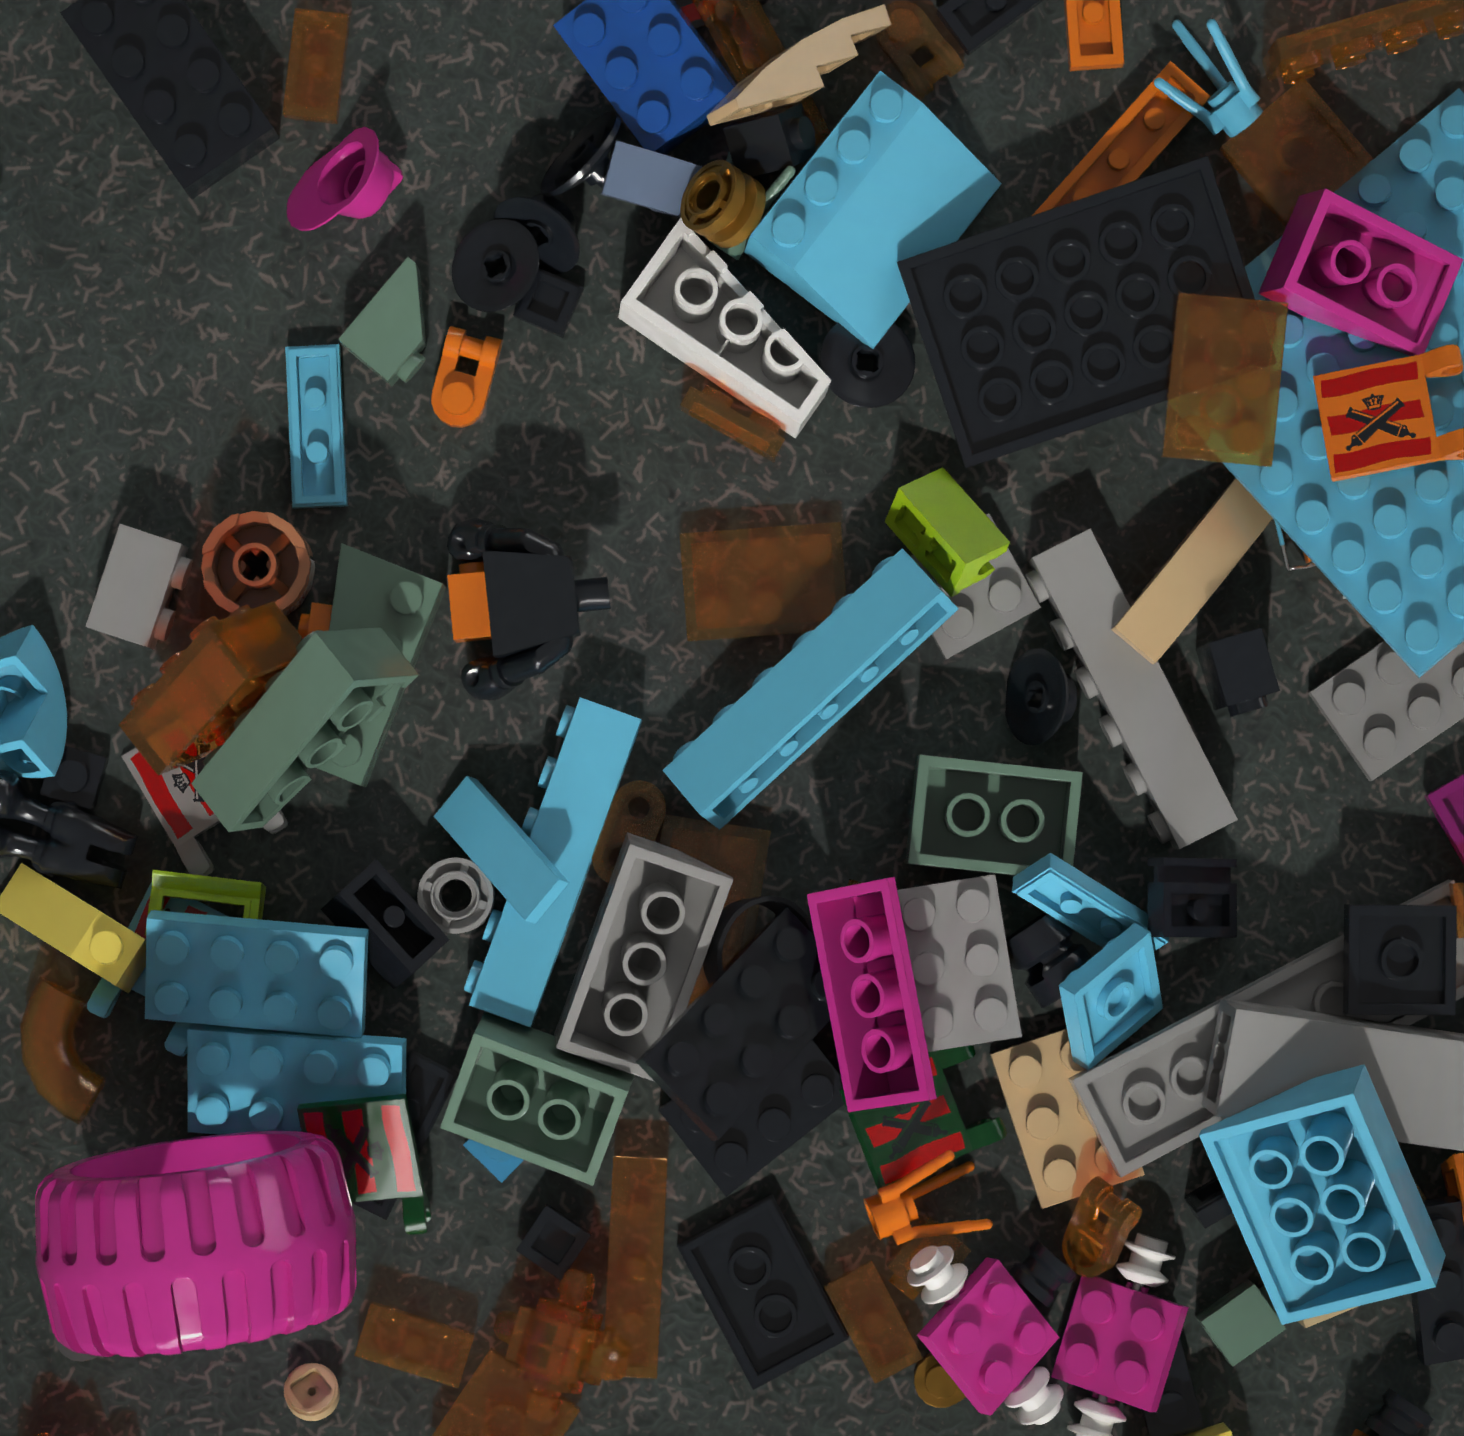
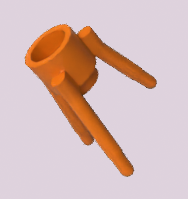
(894, 1207)

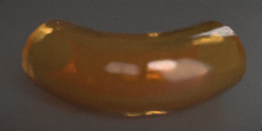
(51, 1054)

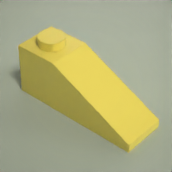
(74, 927)

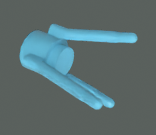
(1232, 105)

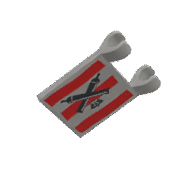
(183, 809)

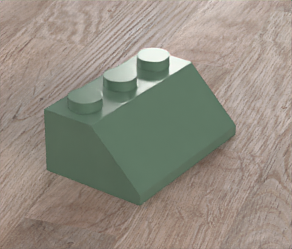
(536, 1099)

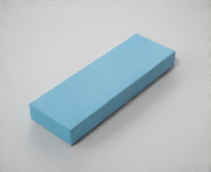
(316, 426)
(501, 849)
(1079, 901)

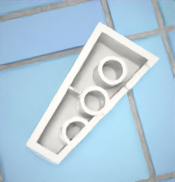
(721, 330)

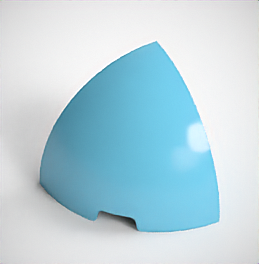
(30, 706)

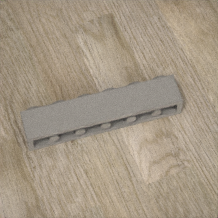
(1132, 692)

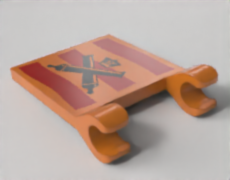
(1383, 416)

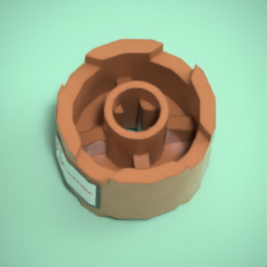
(257, 534)

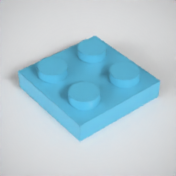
(1111, 996)

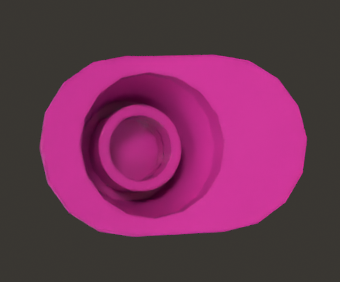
(345, 182)

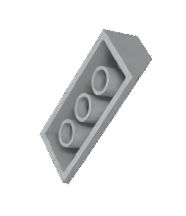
(641, 954)

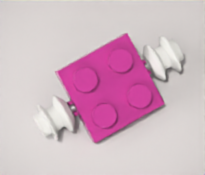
(987, 1335)
(1120, 1339)

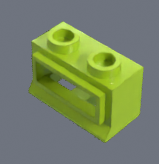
(207, 889)

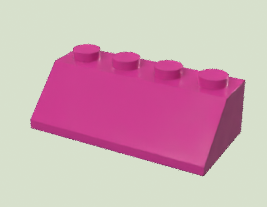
(871, 995)

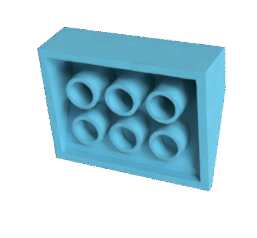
(869, 197)
(1325, 1197)

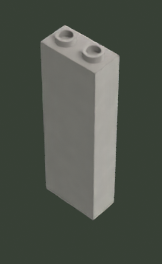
(1275, 1048)

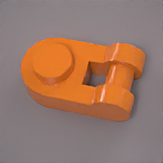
(461, 397)

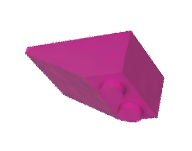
(1360, 273)

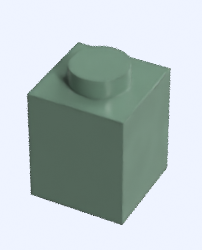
(1241, 1321)

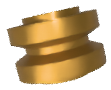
(723, 204)

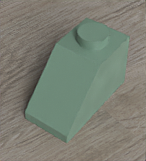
(391, 328)

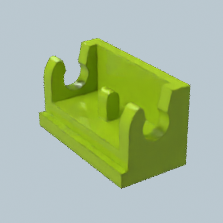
(946, 531)

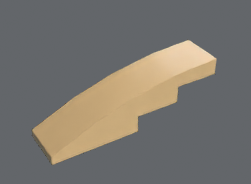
(798, 69)
(1193, 572)

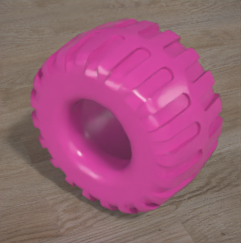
(195, 1243)

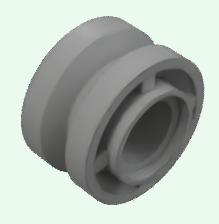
(431, 888)

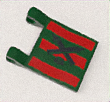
(911, 1134)
(375, 1151)

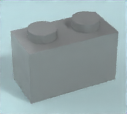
(139, 587)

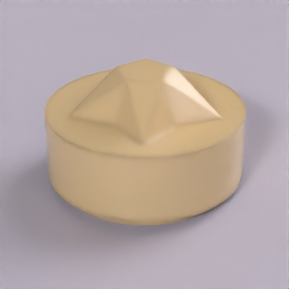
(311, 1392)

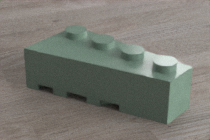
(404, 605)
(300, 723)

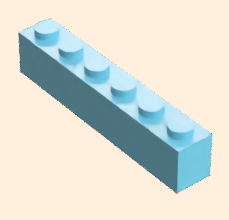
(809, 689)
(566, 831)

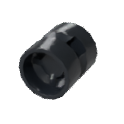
(1046, 955)

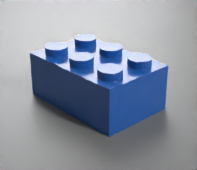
(648, 66)

